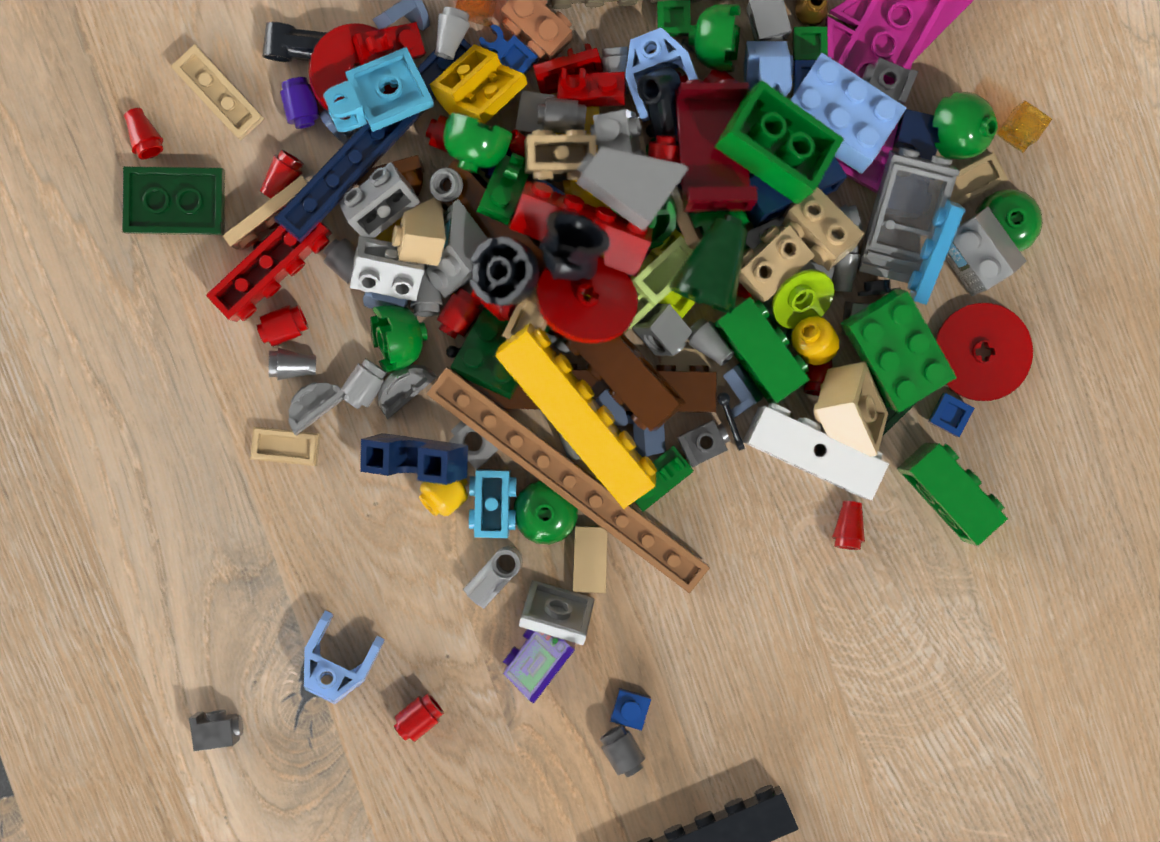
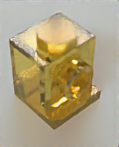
(1024, 126)

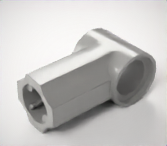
(492, 577)

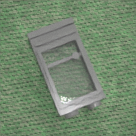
(905, 213)

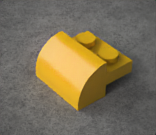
(477, 84)

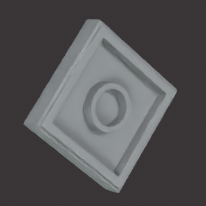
(557, 612)

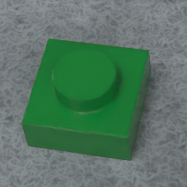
(674, 17)
(809, 42)

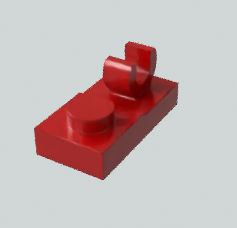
(384, 41)
(549, 71)
(593, 88)

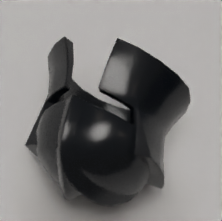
(573, 246)

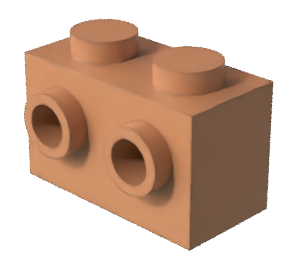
(538, 25)

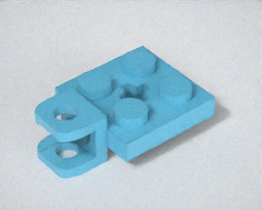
(365, 95)

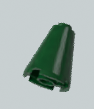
(714, 266)

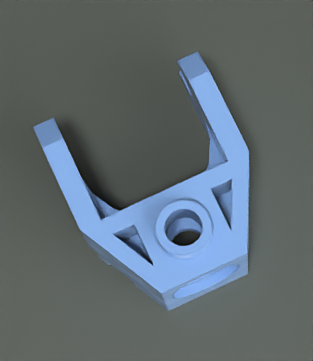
(641, 62)
(770, 63)
(343, 680)

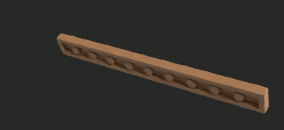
(567, 479)

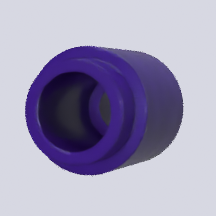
(299, 102)

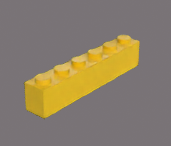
(577, 415)

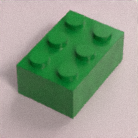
(779, 142)
(898, 350)
(762, 351)
(953, 492)

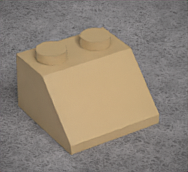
(852, 408)

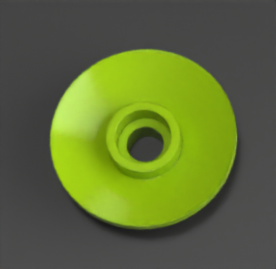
(801, 297)

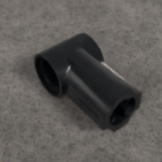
(286, 43)
(659, 93)

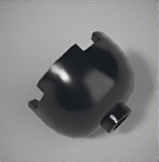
(504, 271)

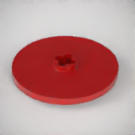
(333, 57)
(602, 319)
(1002, 334)

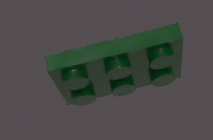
(173, 200)
(477, 356)

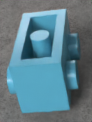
(492, 503)

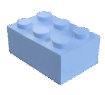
(850, 109)

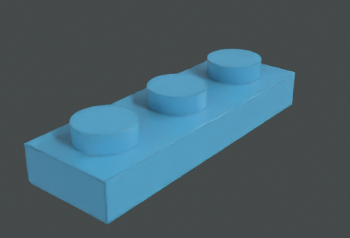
(935, 251)

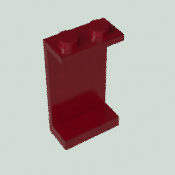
(712, 177)

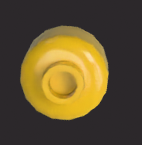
(815, 340)
(443, 498)

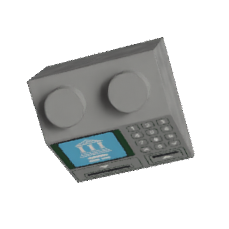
(461, 242)
(983, 253)

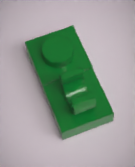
(504, 189)
(671, 470)

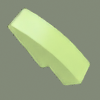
(655, 279)

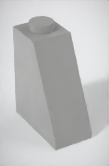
(630, 182)

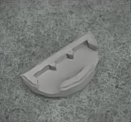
(402, 387)
(312, 403)

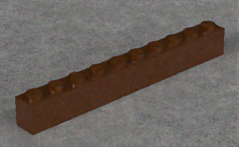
(616, 361)

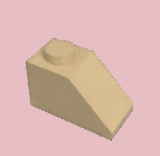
(421, 234)

